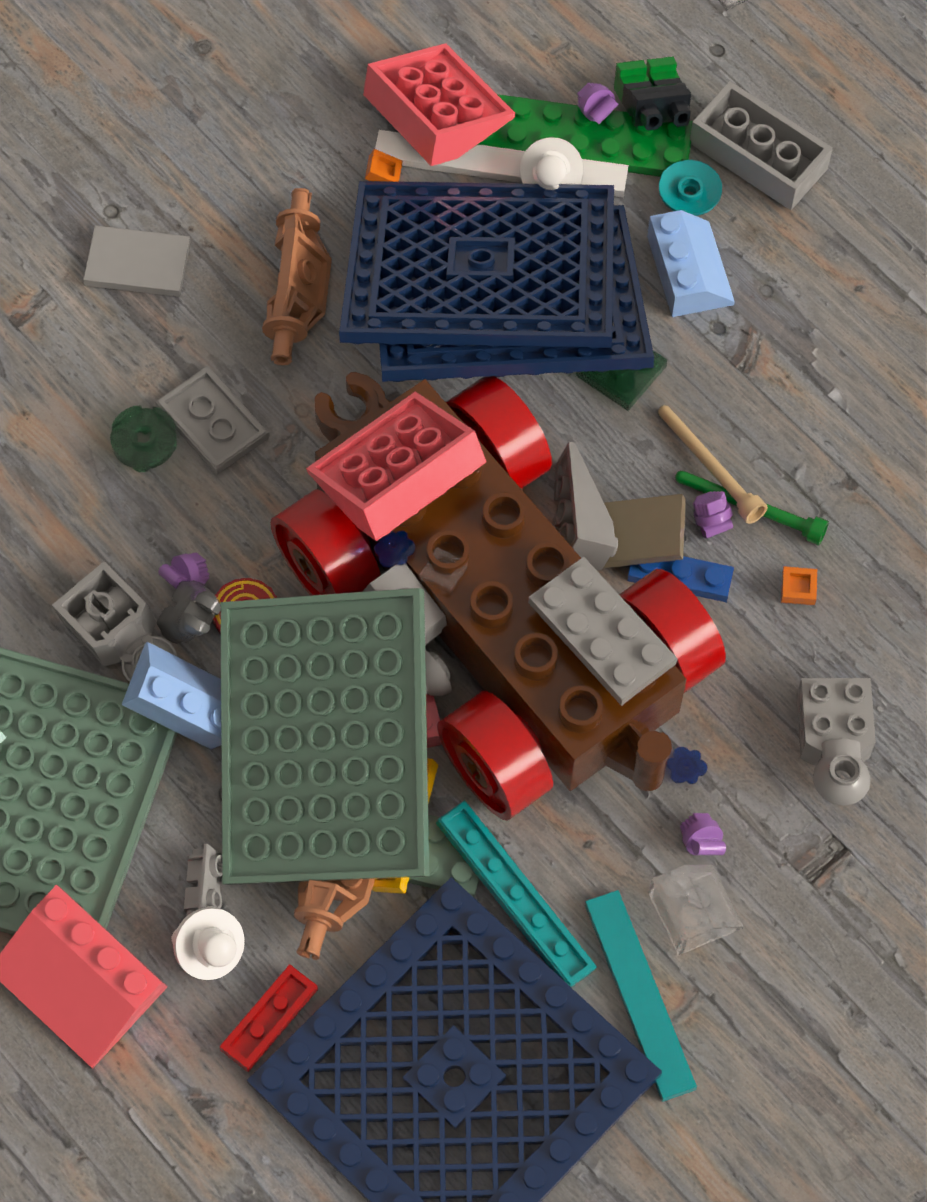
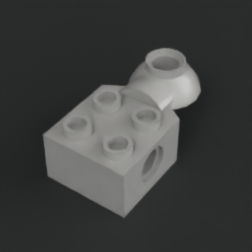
(109, 619)
(436, 671)
(837, 735)

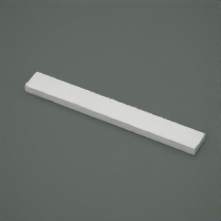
(496, 163)

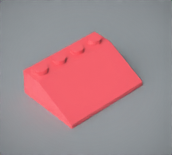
(435, 102)
(398, 464)
(77, 976)

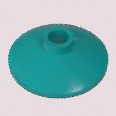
(690, 177)

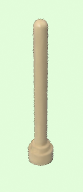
(749, 506)

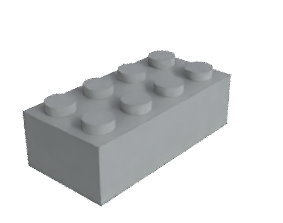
(760, 145)

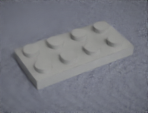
(602, 630)

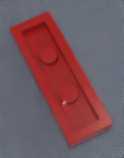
(268, 1018)

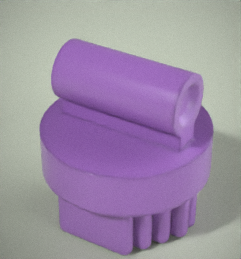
(596, 102)
(712, 513)
(185, 568)
(702, 835)

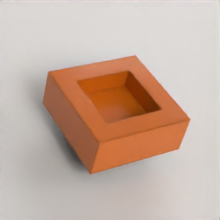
(383, 167)
(799, 585)

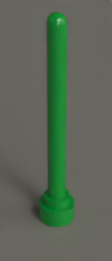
(811, 528)

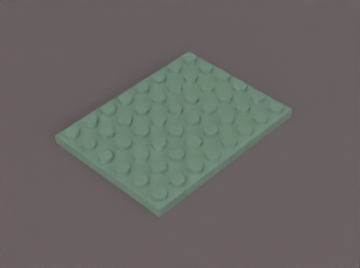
(324, 738)
(71, 785)

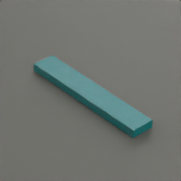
(515, 894)
(640, 994)

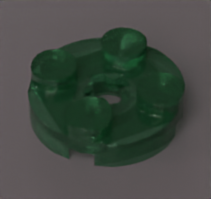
(147, 454)

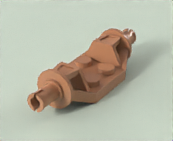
(301, 278)
(313, 908)

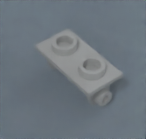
(206, 870)

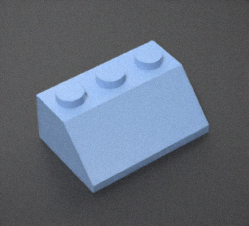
(688, 263)
(176, 695)

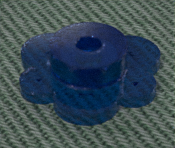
(398, 555)
(692, 759)

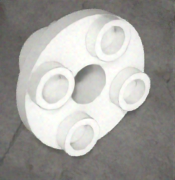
(551, 163)
(208, 943)

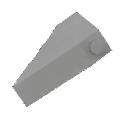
(581, 511)

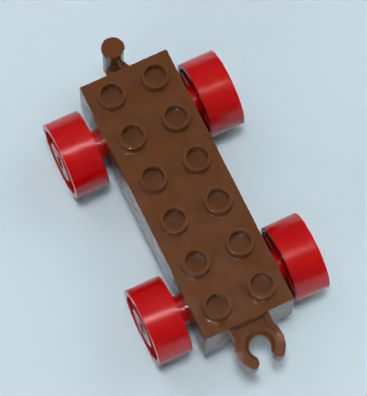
(538, 696)

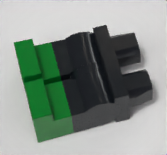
(653, 92)

